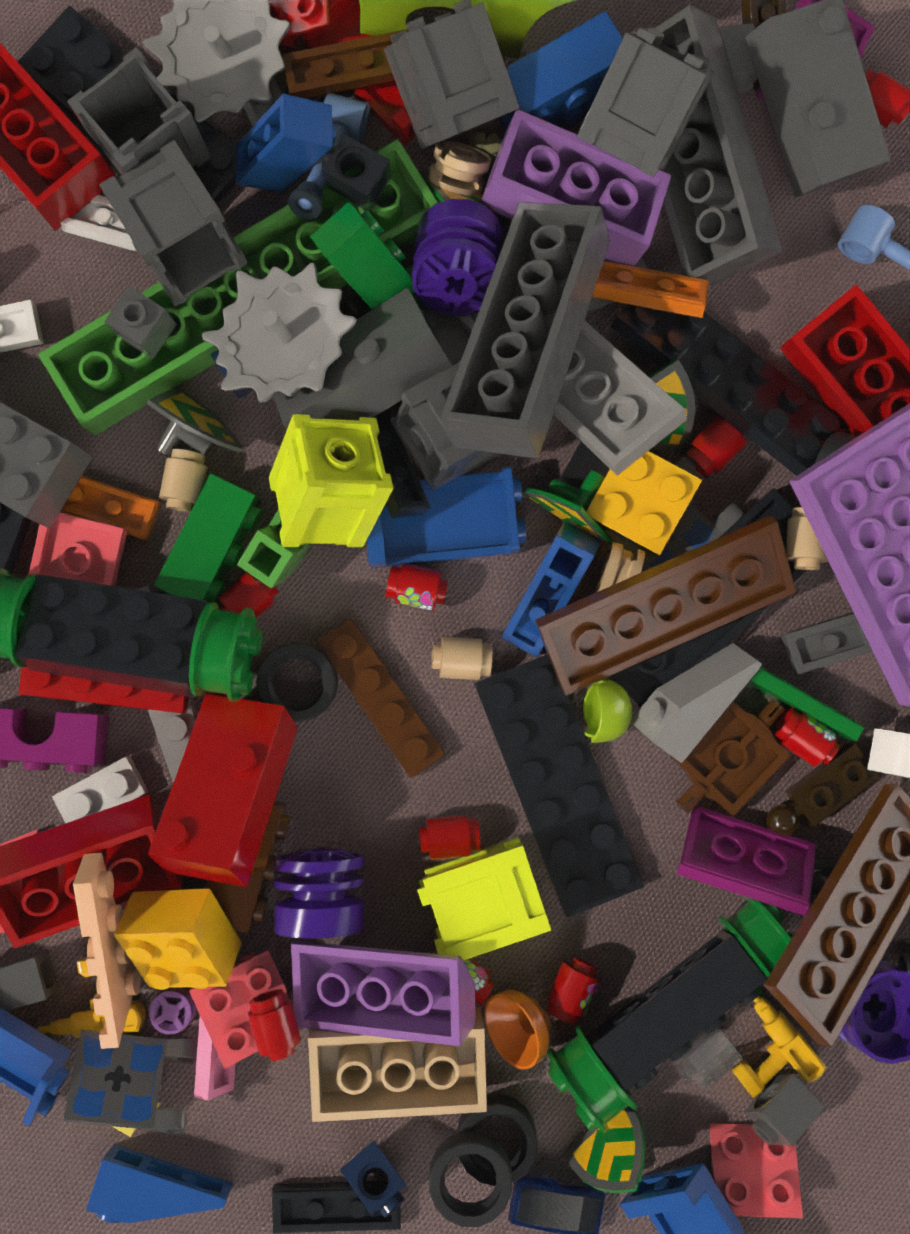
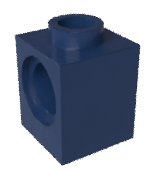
(359, 1168)

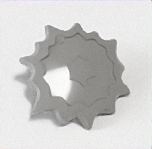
(219, 53)
(280, 333)

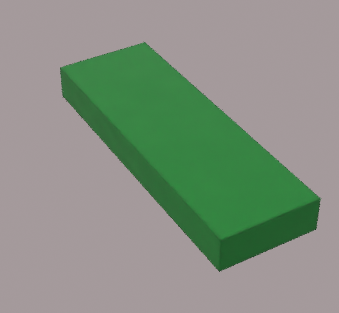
(794, 697)

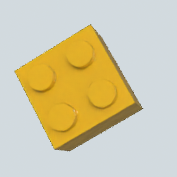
(644, 500)
(178, 938)

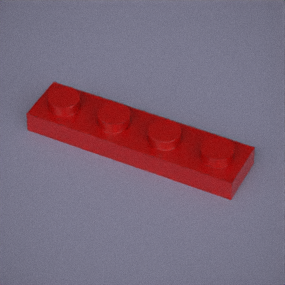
(82, 690)

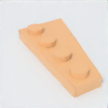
(105, 956)

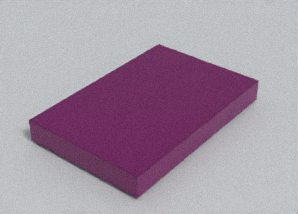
(748, 860)

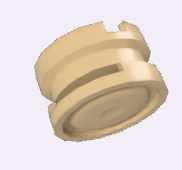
(459, 168)
(619, 565)

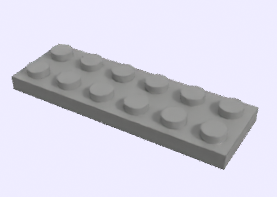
(610, 401)

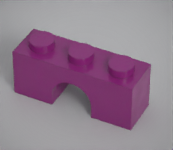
(76, 741)

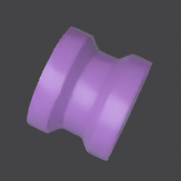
(167, 1015)

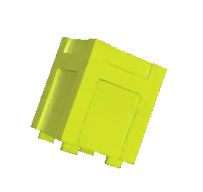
(329, 481)
(484, 900)

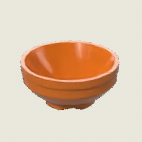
(510, 1031)

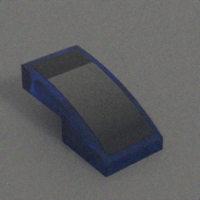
(556, 1207)

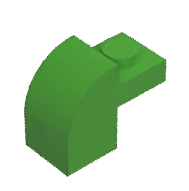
(267, 558)

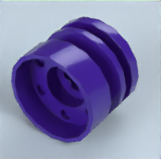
(456, 256)
(319, 897)
(882, 1016)

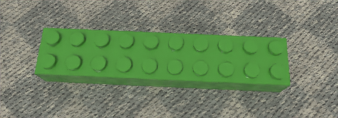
(111, 379)

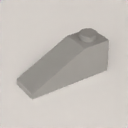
(691, 703)

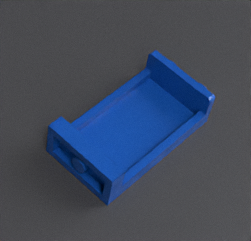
(466, 521)
(31, 1065)
(682, 1203)

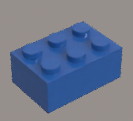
(565, 75)

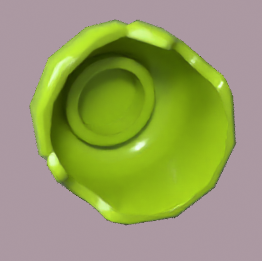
(606, 711)

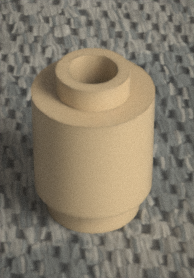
(183, 479)
(802, 543)
(462, 658)

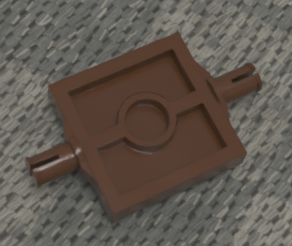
(733, 759)

